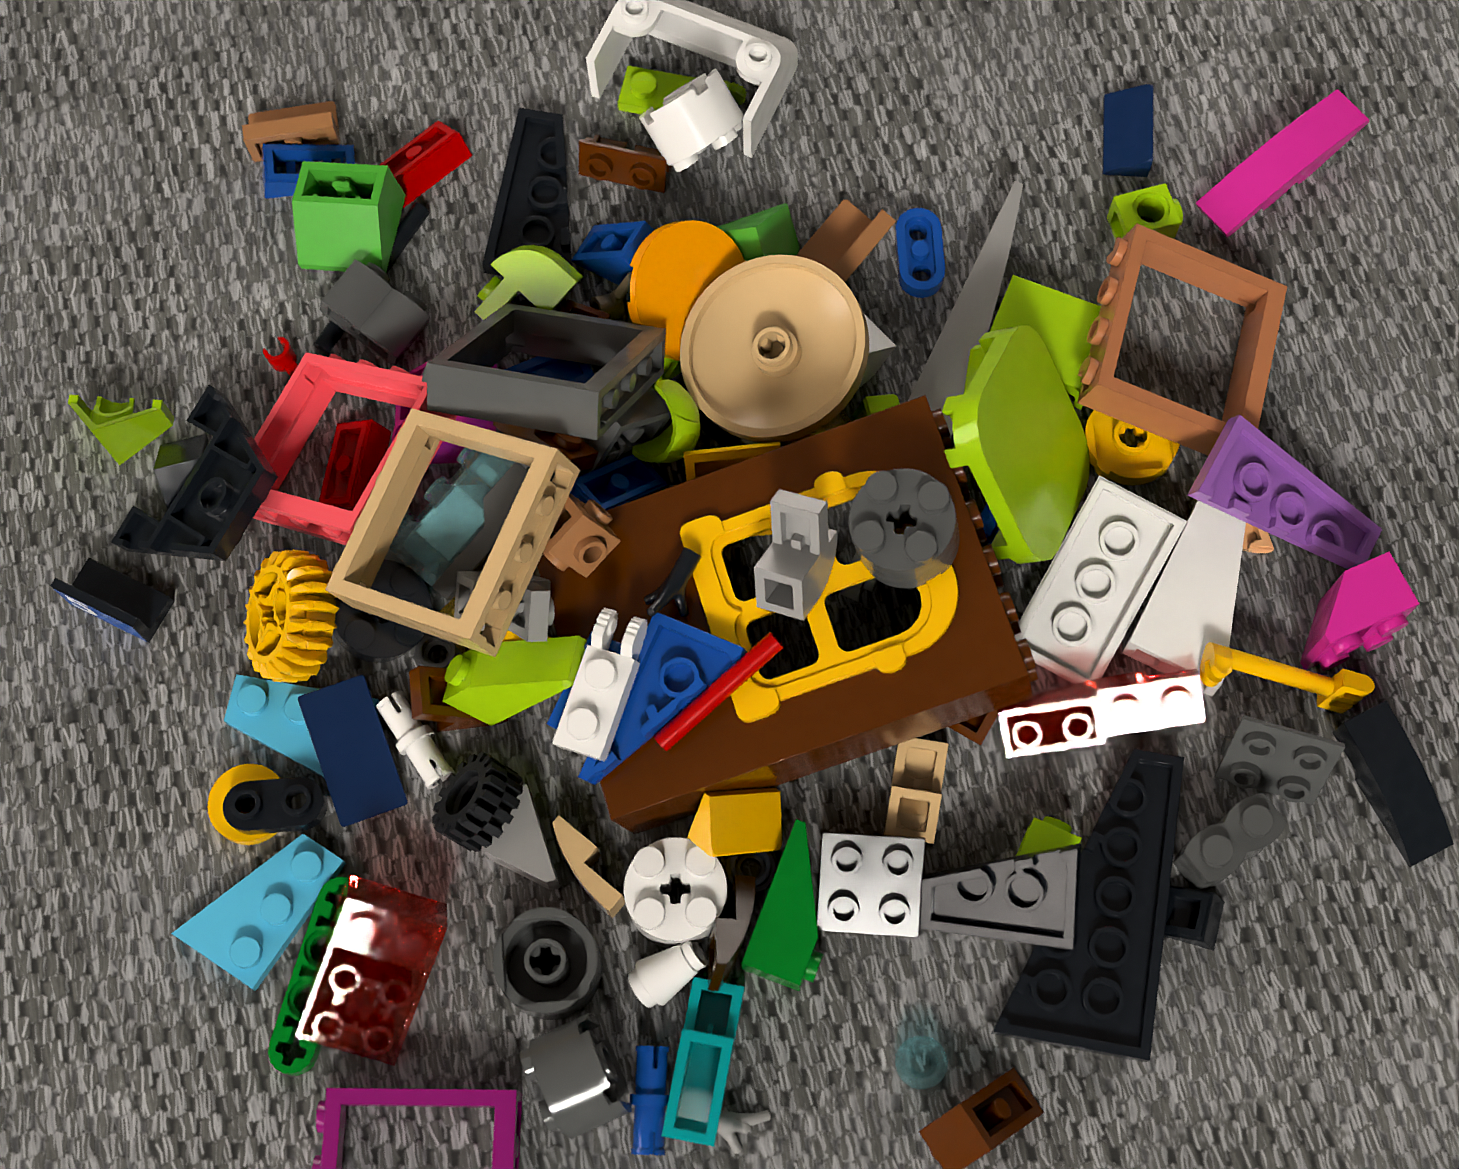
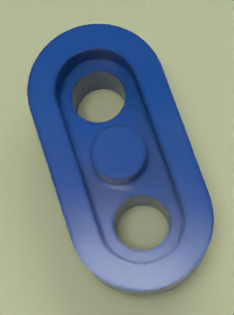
(919, 255)

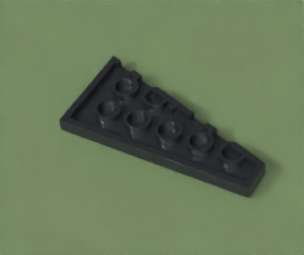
(1107, 986)

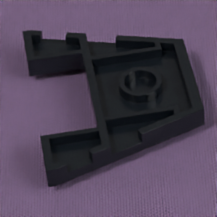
(216, 497)

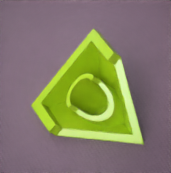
(121, 429)

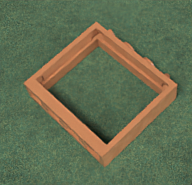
(1254, 353)

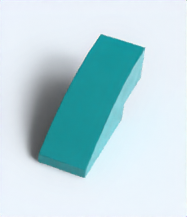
(703, 1063)

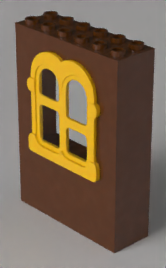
(846, 705)

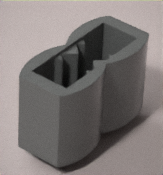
(375, 312)
(1225, 845)

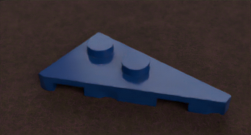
(672, 672)

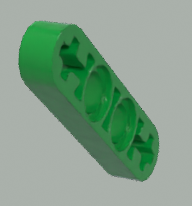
(301, 979)

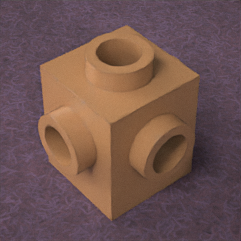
(583, 539)

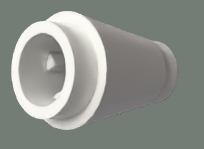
(666, 973)

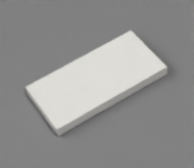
(1097, 582)

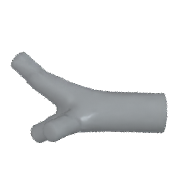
(739, 1122)

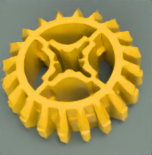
(290, 616)

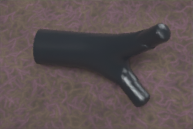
(674, 585)

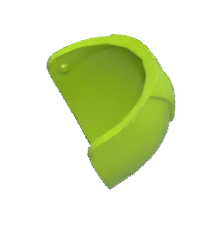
(682, 432)

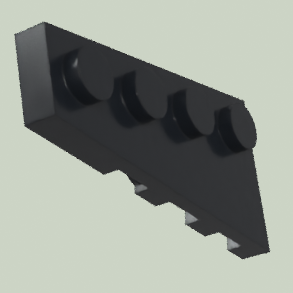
(533, 190)

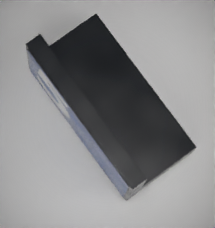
(116, 599)

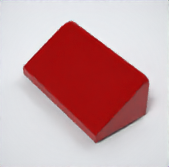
(427, 159)
(353, 461)

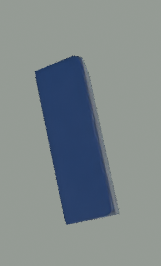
(1128, 131)

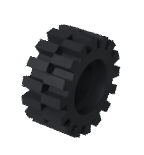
(477, 802)

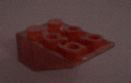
(372, 970)

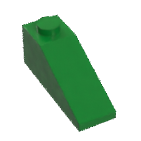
(787, 926)

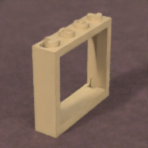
(511, 558)

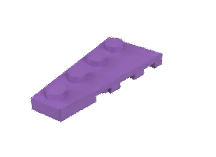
(1277, 494)

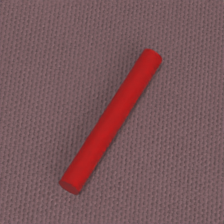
(718, 691)

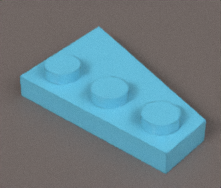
(273, 717)
(262, 912)

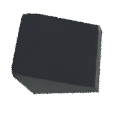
(1193, 916)

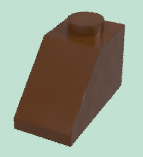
(981, 1122)

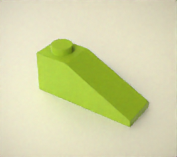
(514, 679)

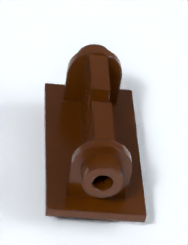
(615, 163)

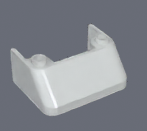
(754, 52)

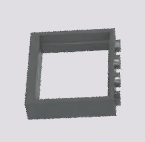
(467, 386)

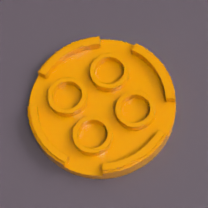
(673, 272)

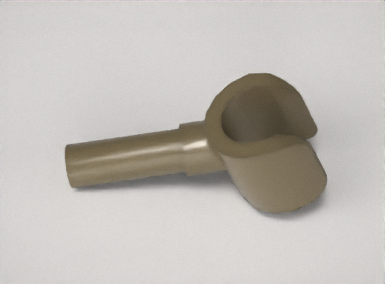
(613, 302)

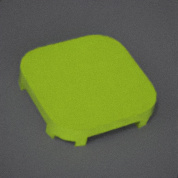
(1021, 444)

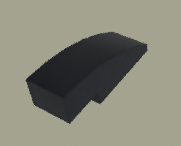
(1395, 783)

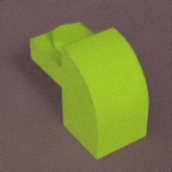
(535, 273)

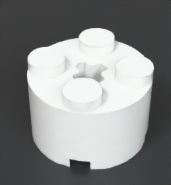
(693, 119)
(653, 874)

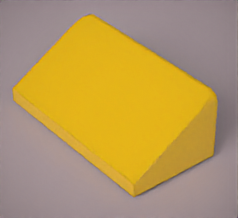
(738, 822)

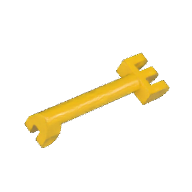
(1333, 693)

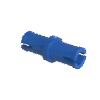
(649, 1100)

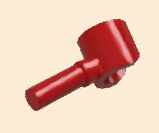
(285, 361)

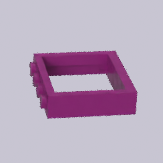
(507, 1117)

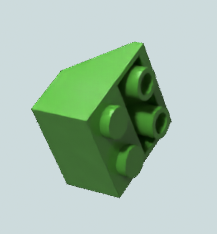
(345, 215)

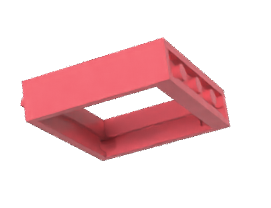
(297, 415)

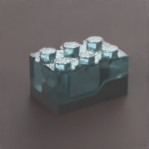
(460, 520)

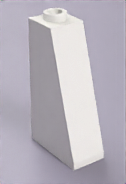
(1192, 595)

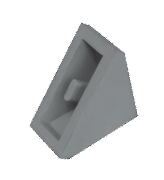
(524, 845)

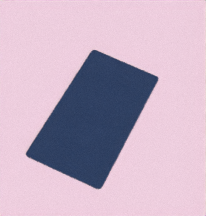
(352, 750)

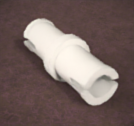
(414, 740)

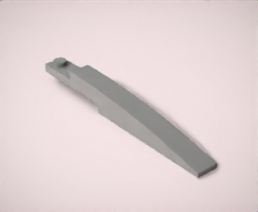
(968, 321)

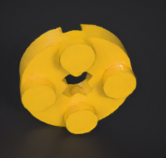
(1124, 463)

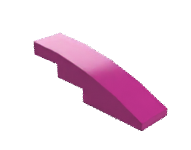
(1282, 162)

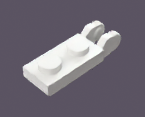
(601, 688)

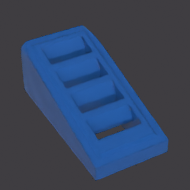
(276, 155)

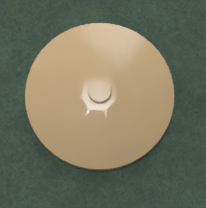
(774, 348)

